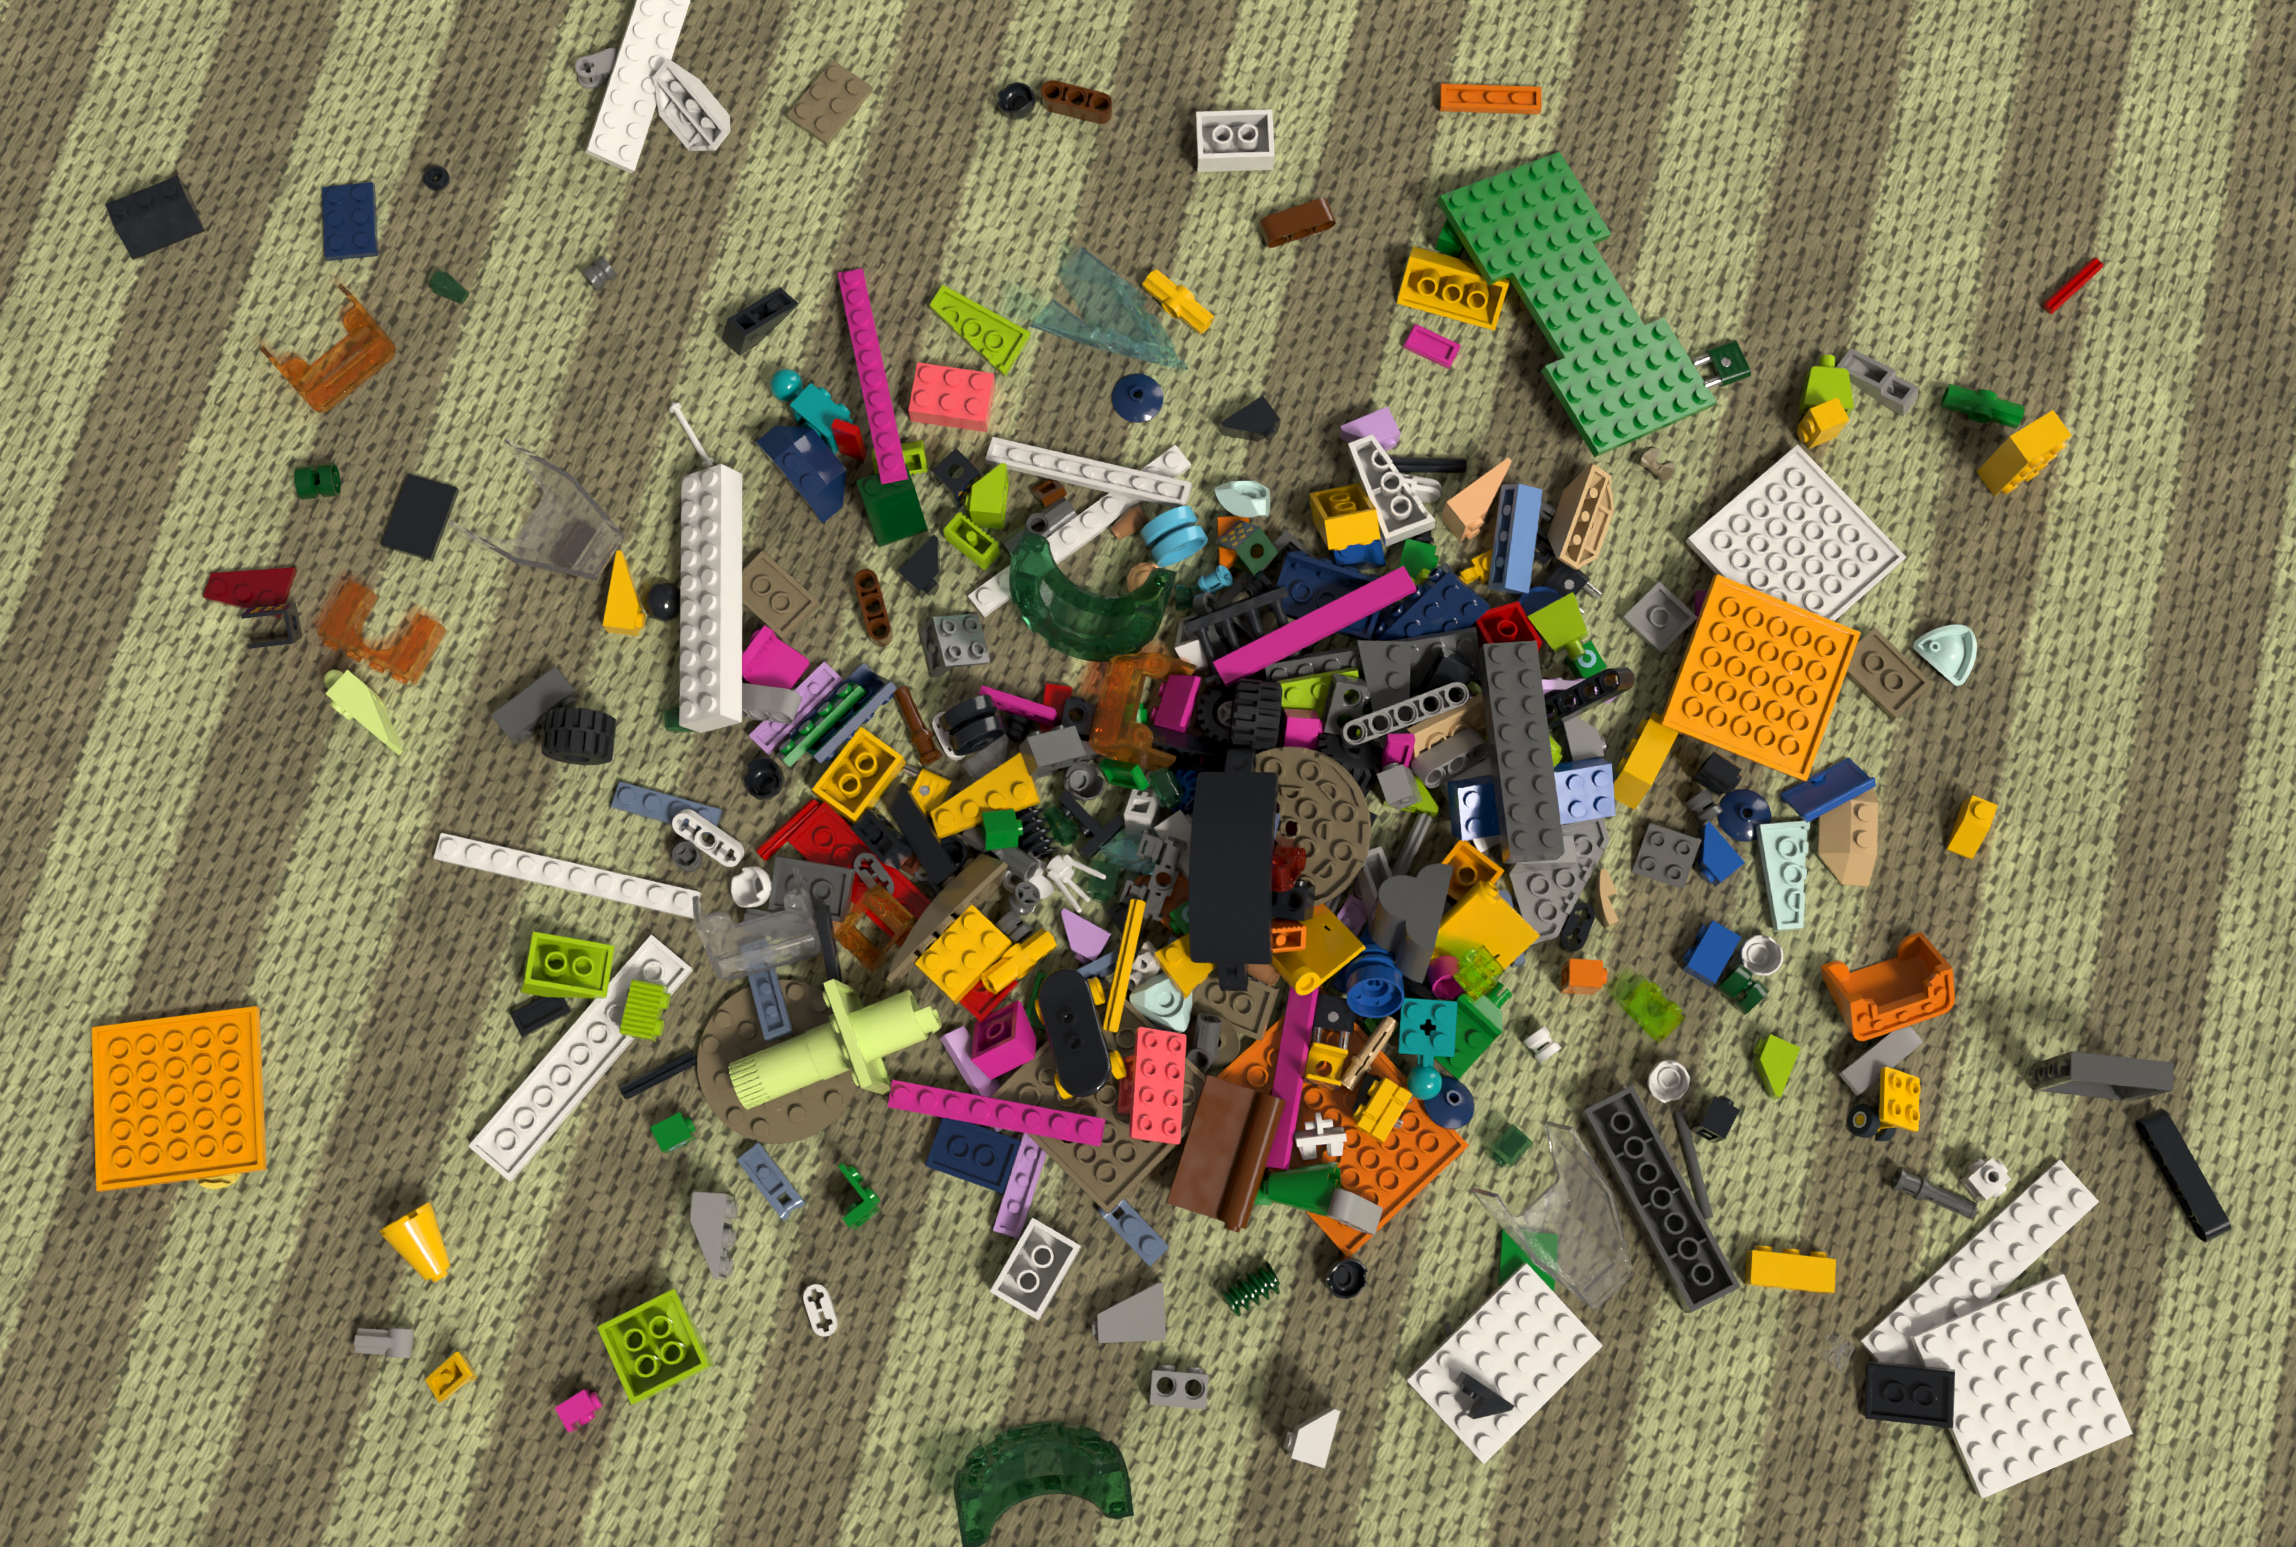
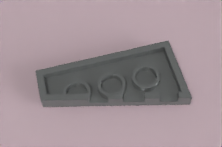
(1388, 678)

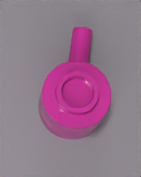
(1440, 975)

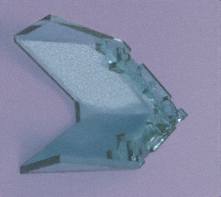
(1113, 312)

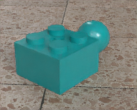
(810, 406)
(1424, 1080)

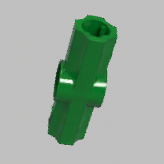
(1982, 406)

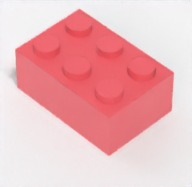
(952, 397)

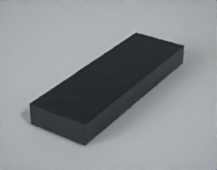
(828, 943)

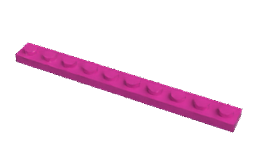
(872, 376)

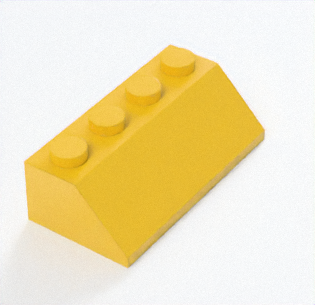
(1451, 289)

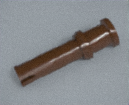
(921, 736)

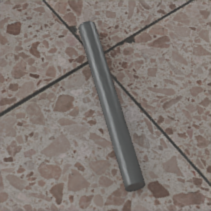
(1693, 1164)

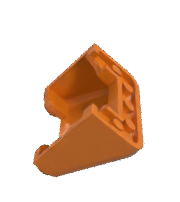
(1892, 992)

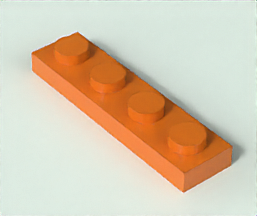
(1490, 99)

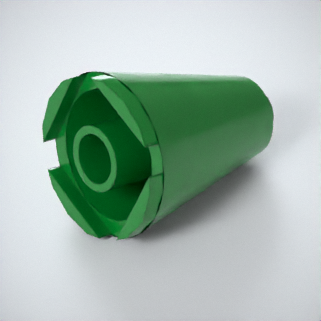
(1305, 1187)

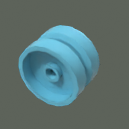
(1174, 536)

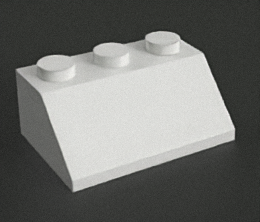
(1313, 1438)

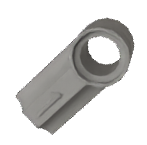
(390, 1342)

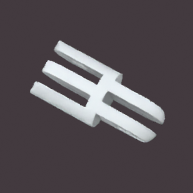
(1426, 489)

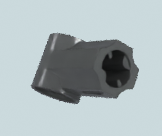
(1205, 1041)

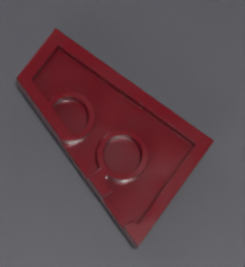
(250, 587)

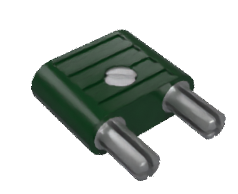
(1726, 363)

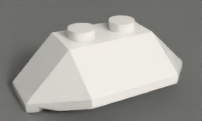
(690, 108)

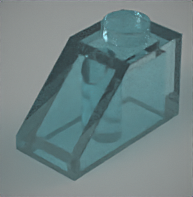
(1124, 854)

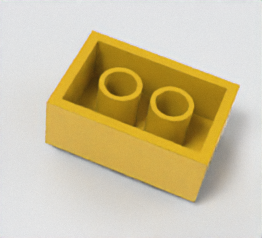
(1344, 516)
(859, 775)
(963, 954)

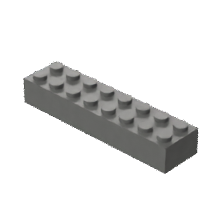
(1520, 752)
(1659, 1200)

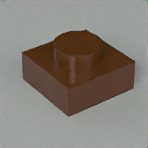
(1049, 492)

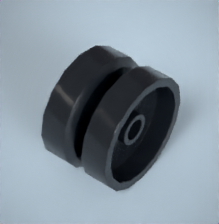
(972, 725)

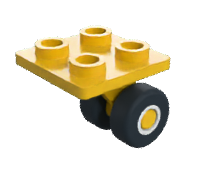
(1897, 1107)

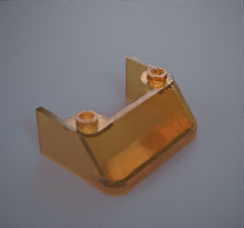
(344, 365)
(1115, 724)

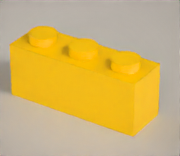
(1790, 1270)

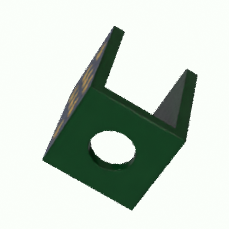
(1250, 545)

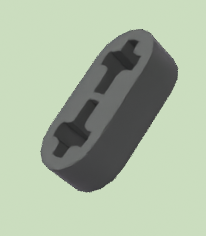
(879, 872)

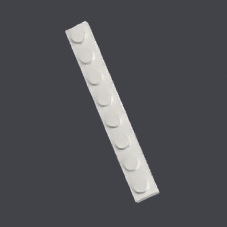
(1088, 473)

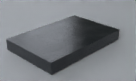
(420, 517)
(1910, 1394)

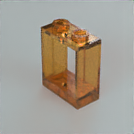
(890, 912)

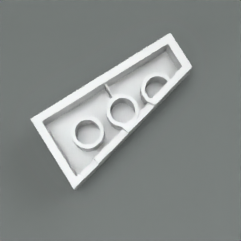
(1397, 506)

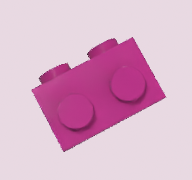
(772, 661)

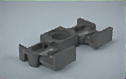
(1168, 857)

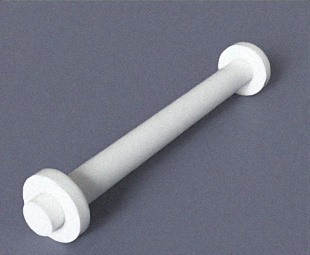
(675, 408)

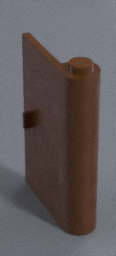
(1226, 1152)

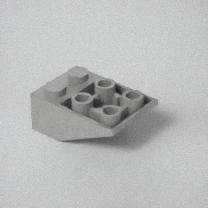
(712, 1224)

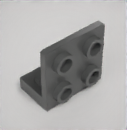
(953, 643)

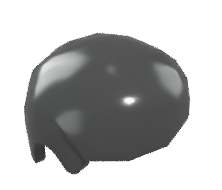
(1083, 781)

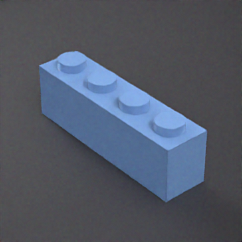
(1515, 538)

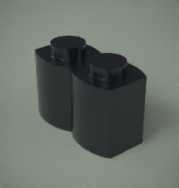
(1718, 774)

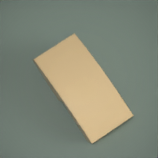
(1604, 890)

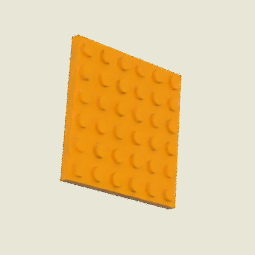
(1759, 678)
(178, 1099)

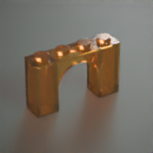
(404, 660)

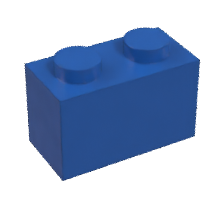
(1710, 953)

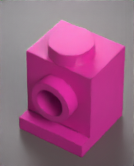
(579, 1409)

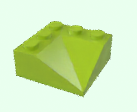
(655, 1347)

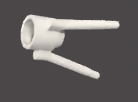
(1061, 870)

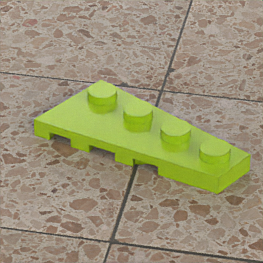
(985, 331)

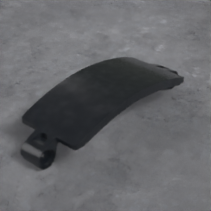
(1232, 868)

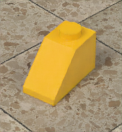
(1971, 826)

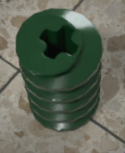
(1251, 1289)

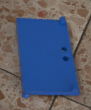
(1829, 789)

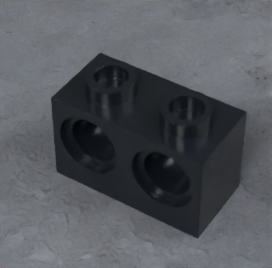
(1086, 712)
(882, 839)
(1285, 906)

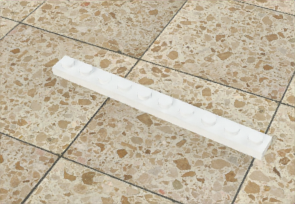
(1079, 530)
(565, 875)

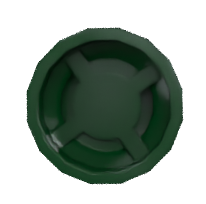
(316, 481)
(1733, 988)

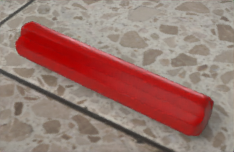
(2072, 285)
(781, 835)

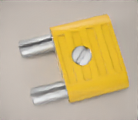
(928, 789)

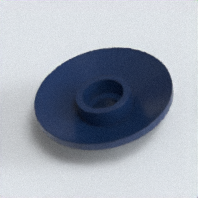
(1137, 409)
(1734, 822)
(1450, 1114)

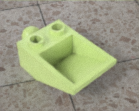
(358, 701)

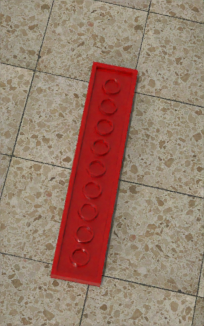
(831, 841)

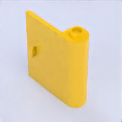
(1485, 920)
(1324, 952)

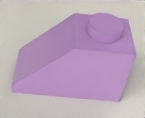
(1378, 423)
(1084, 938)

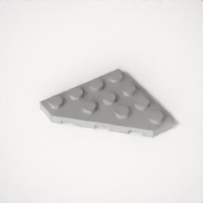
(1550, 895)

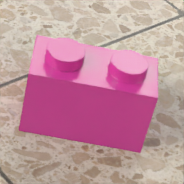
(1177, 702)
(1003, 1041)

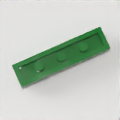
(827, 716)

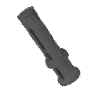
(1921, 1189)

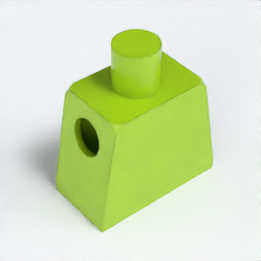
(1826, 383)
(1562, 626)

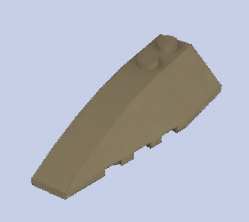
(971, 886)

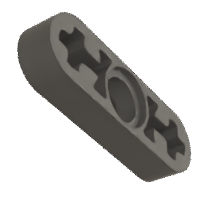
(1205, 603)

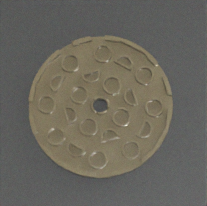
(1328, 815)
(737, 1033)

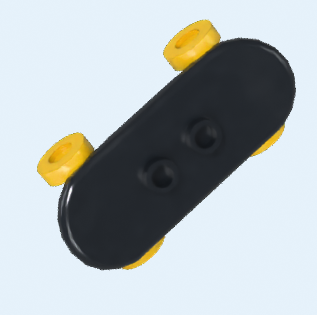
(1075, 1033)

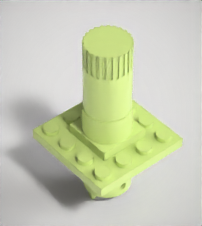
(850, 1040)

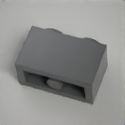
(1052, 750)

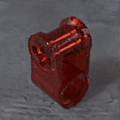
(1287, 867)

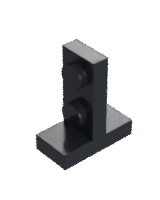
(1089, 826)

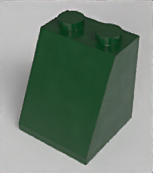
(892, 508)

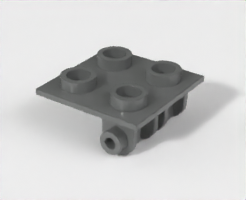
(1666, 855)

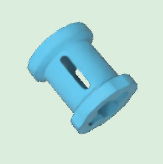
(1216, 580)

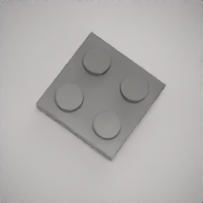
(1659, 618)

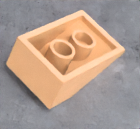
(1468, 508)

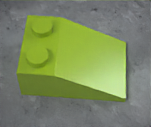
(566, 967)

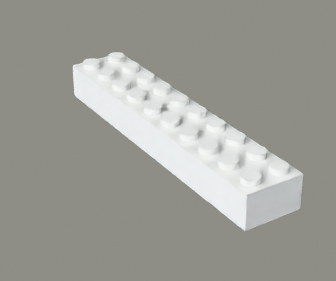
(711, 599)

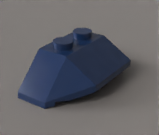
(807, 467)

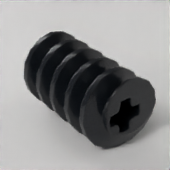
(1034, 834)

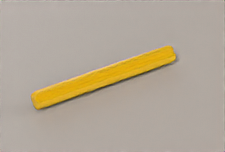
(1123, 965)

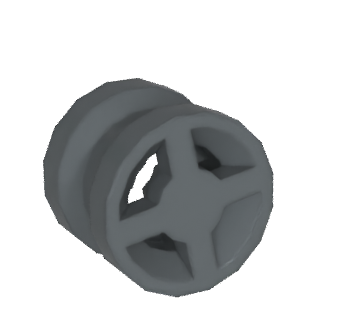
(1022, 892)

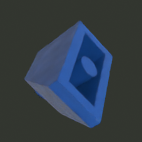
(1360, 556)
(1716, 856)

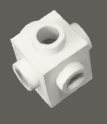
(1986, 1179)

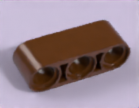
(1068, 93)
(1297, 222)
(870, 596)

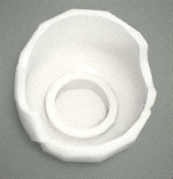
(751, 887)
(1761, 955)
(1668, 1081)

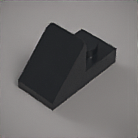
(1488, 1401)

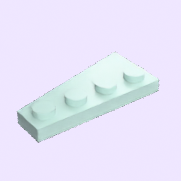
(1783, 861)

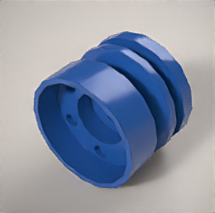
(1374, 983)

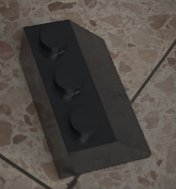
(155, 217)

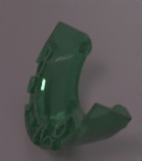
(1080, 621)
(1035, 1463)

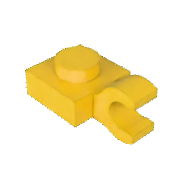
(1479, 570)

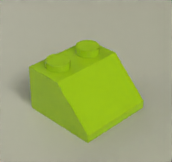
(989, 499)

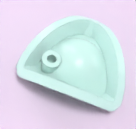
(1244, 498)
(1950, 651)
(1162, 1003)

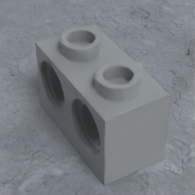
(1178, 1395)

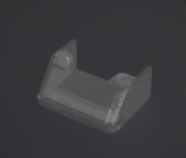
(763, 941)

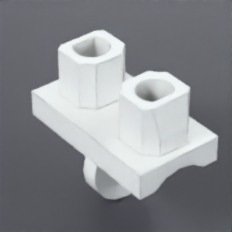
(1143, 967)
(1321, 1134)

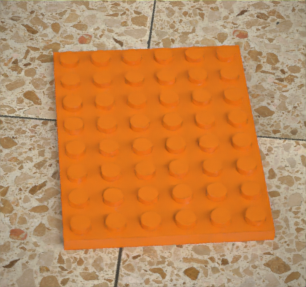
(1378, 1172)

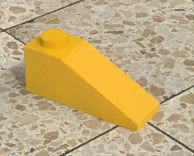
(623, 606)

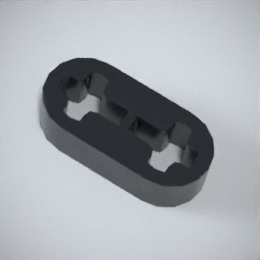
(1583, 930)

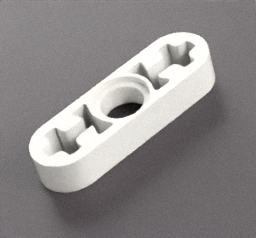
(710, 849)

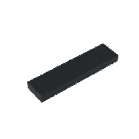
(919, 833)

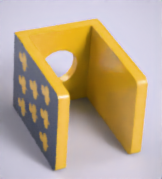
(1334, 1056)

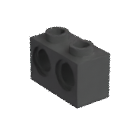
(1338, 705)

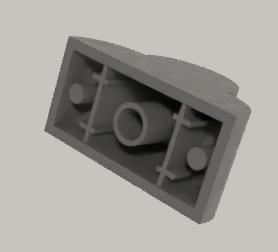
(1409, 917)

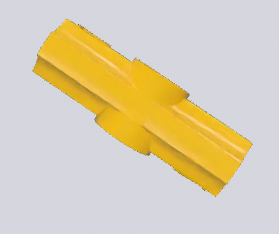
(1178, 301)
(1018, 961)

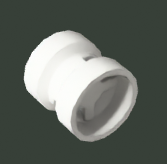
(1537, 1040)

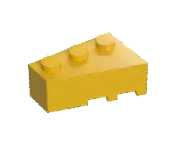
(1643, 762)

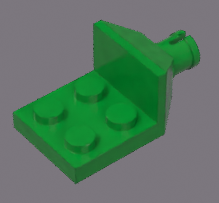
(1476, 1028)

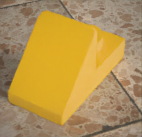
(450, 1376)

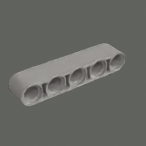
(1415, 707)

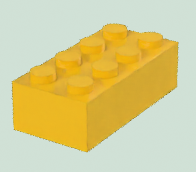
(2024, 454)

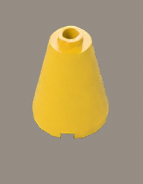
(419, 1242)

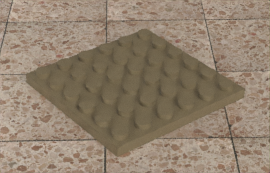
(1120, 1163)

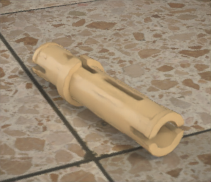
(1362, 1062)

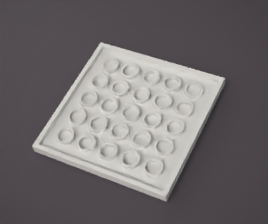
(1797, 540)
(2024, 1385)

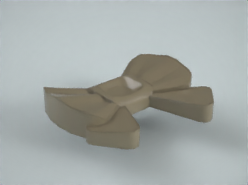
(1649, 461)

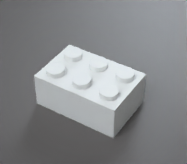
(1234, 140)
(1035, 1269)

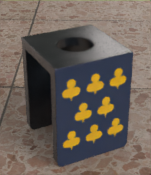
(960, 486)
(290, 613)

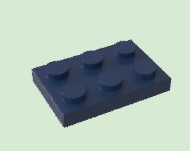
(350, 221)
(973, 1154)

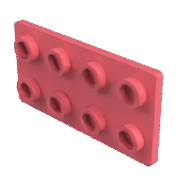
(1154, 1086)

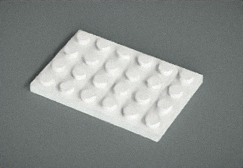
(1515, 1344)

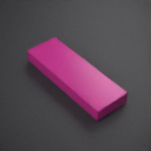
(1022, 707)

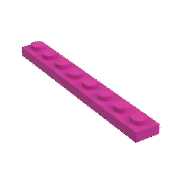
(997, 1113)

